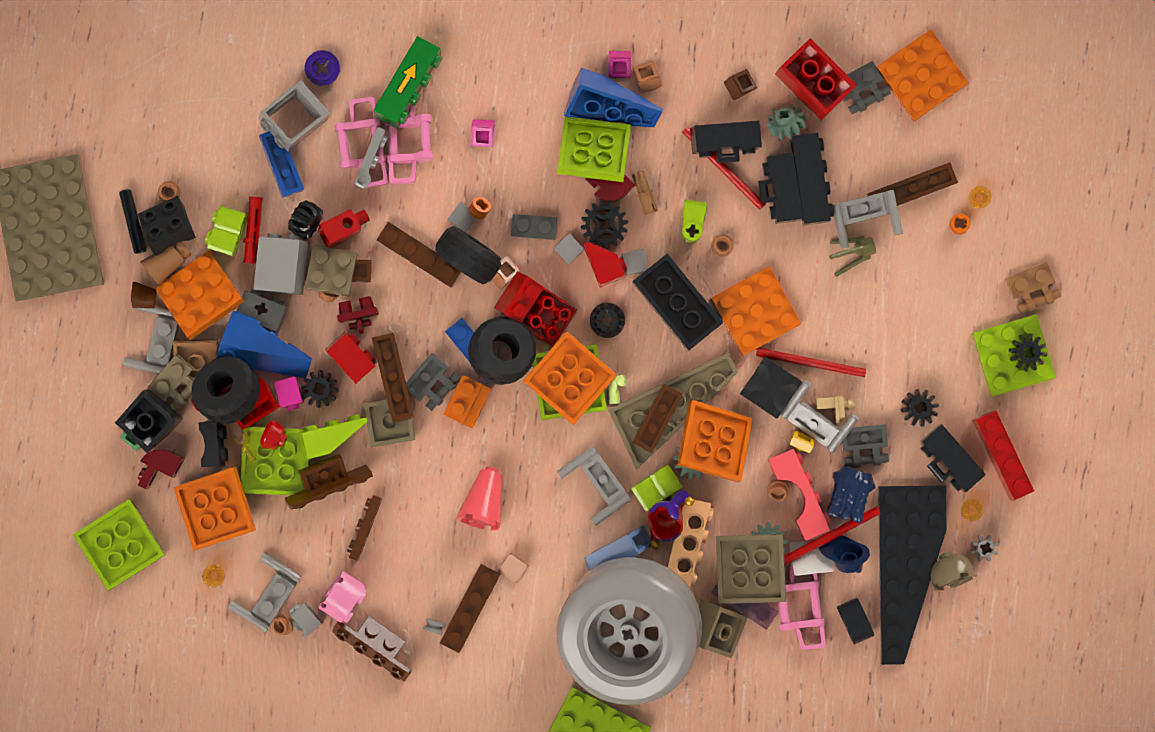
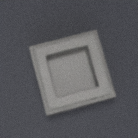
(461, 217)
(569, 249)
(635, 261)

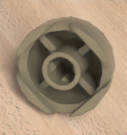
(951, 571)

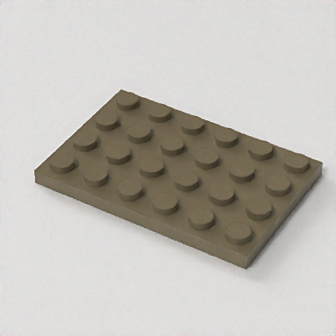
(48, 228)

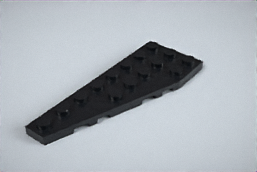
(909, 544)

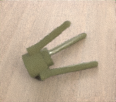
(863, 247)

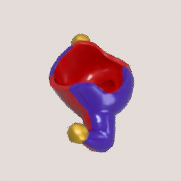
(667, 518)

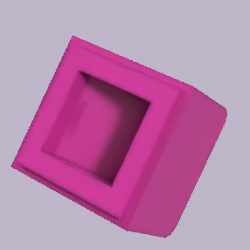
(619, 64)
(482, 133)

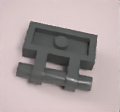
(866, 78)
(425, 379)
(866, 438)

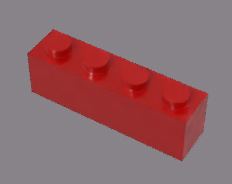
(1003, 455)

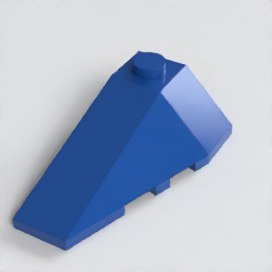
(604, 100)
(261, 348)

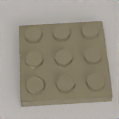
(751, 568)

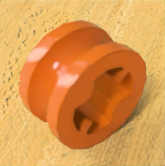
(479, 207)
(959, 230)

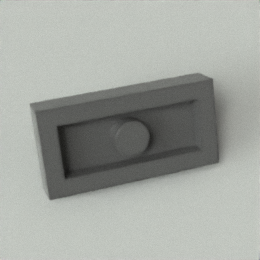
(534, 227)

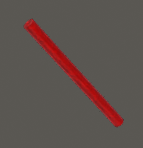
(732, 177)
(810, 362)
(830, 536)

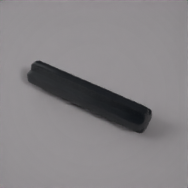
(132, 221)

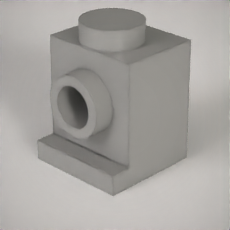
(305, 618)

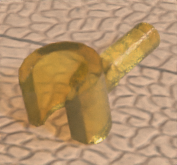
(245, 446)

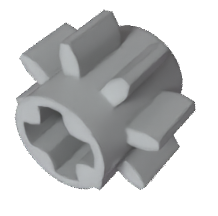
(978, 550)

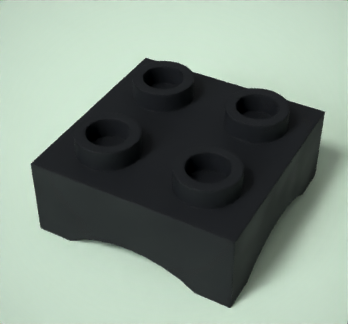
(166, 225)
(771, 387)
(214, 450)

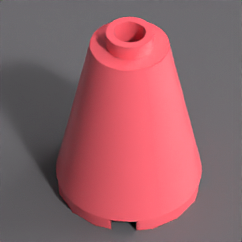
(483, 501)

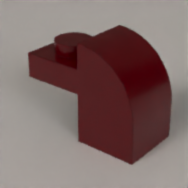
(611, 190)
(159, 460)

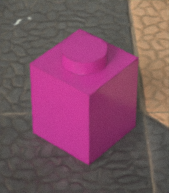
(289, 393)

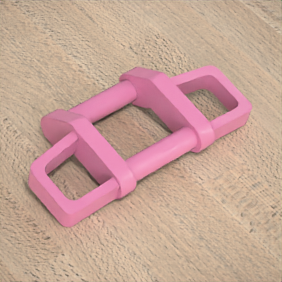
(341, 129)
(425, 155)
(816, 610)

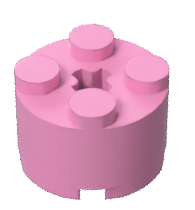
(342, 597)

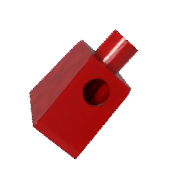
(333, 231)

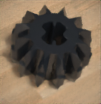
(305, 219)
(1035, 352)
(313, 386)
(923, 414)

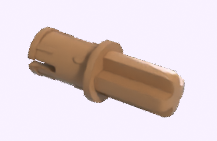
(644, 193)

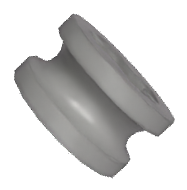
(434, 626)

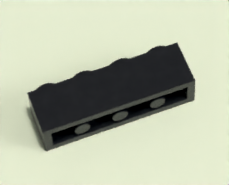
(811, 179)

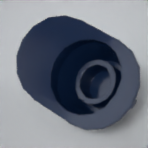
(846, 554)

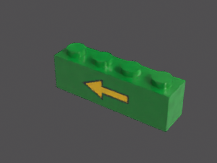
(407, 82)

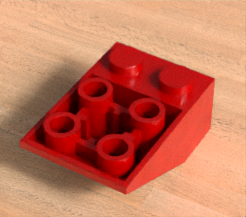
(535, 308)

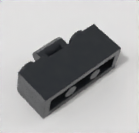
(724, 136)
(784, 181)
(954, 458)

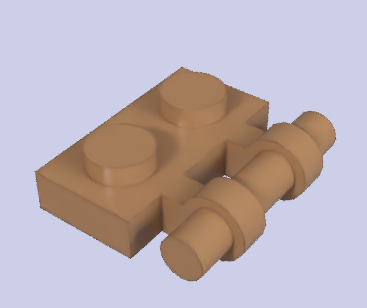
(1032, 280)

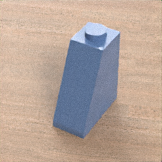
(625, 546)

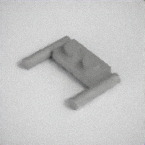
(866, 209)
(161, 342)
(814, 423)
(602, 479)
(272, 598)

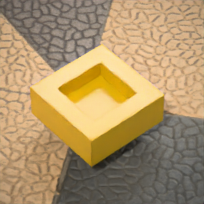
(802, 441)

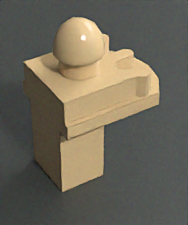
(837, 403)

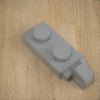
(370, 160)

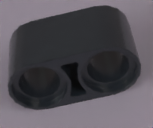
(855, 621)

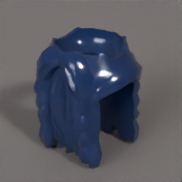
(850, 494)

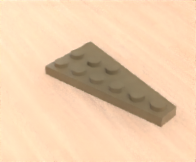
(697, 385)

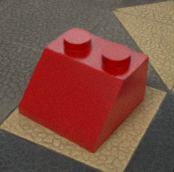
(605, 264)

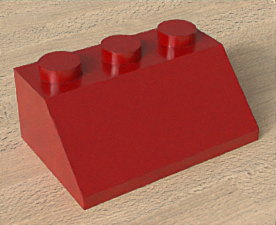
(815, 79)

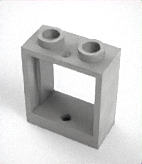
(308, 100)

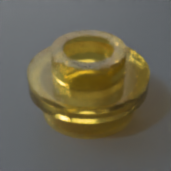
(986, 194)
(965, 513)
(206, 575)

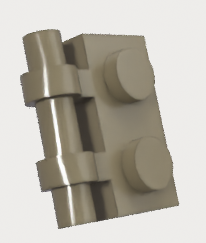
(170, 378)

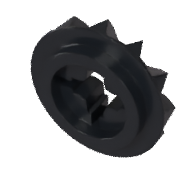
(599, 313)

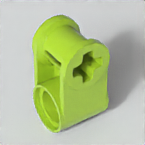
(693, 216)

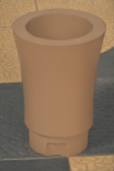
(165, 263)

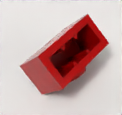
(351, 357)
(266, 404)

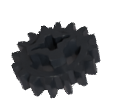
(593, 215)

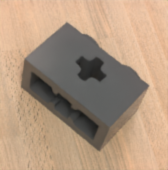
(276, 311)

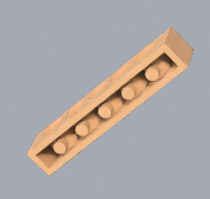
(694, 556)

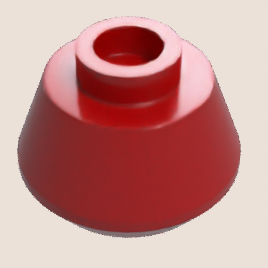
(273, 436)

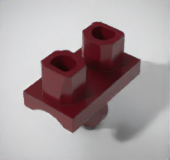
(367, 309)

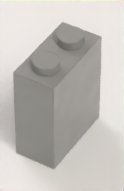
(281, 264)

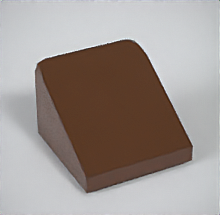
(740, 84)
(143, 296)

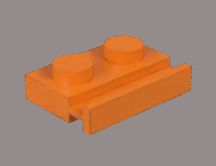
(467, 401)

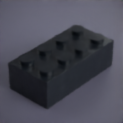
(677, 302)

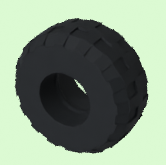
(468, 255)
(515, 336)
(214, 378)

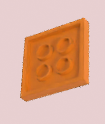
(922, 75)
(199, 295)
(756, 311)
(570, 378)
(715, 441)
(214, 508)

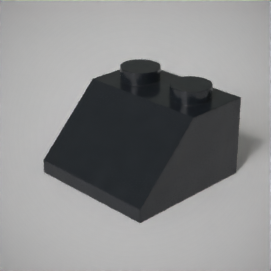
(148, 420)

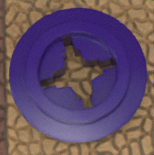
(322, 57)

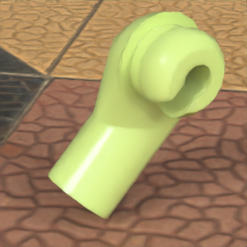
(614, 389)

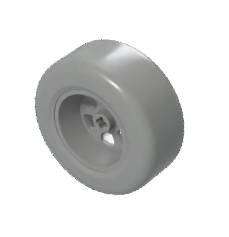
(627, 677)

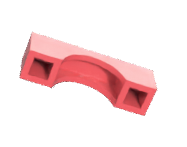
(811, 519)

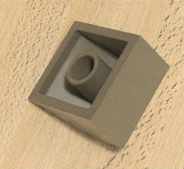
(720, 628)

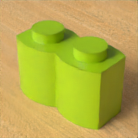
(226, 231)
(657, 487)

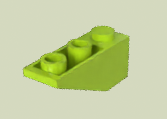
(324, 440)

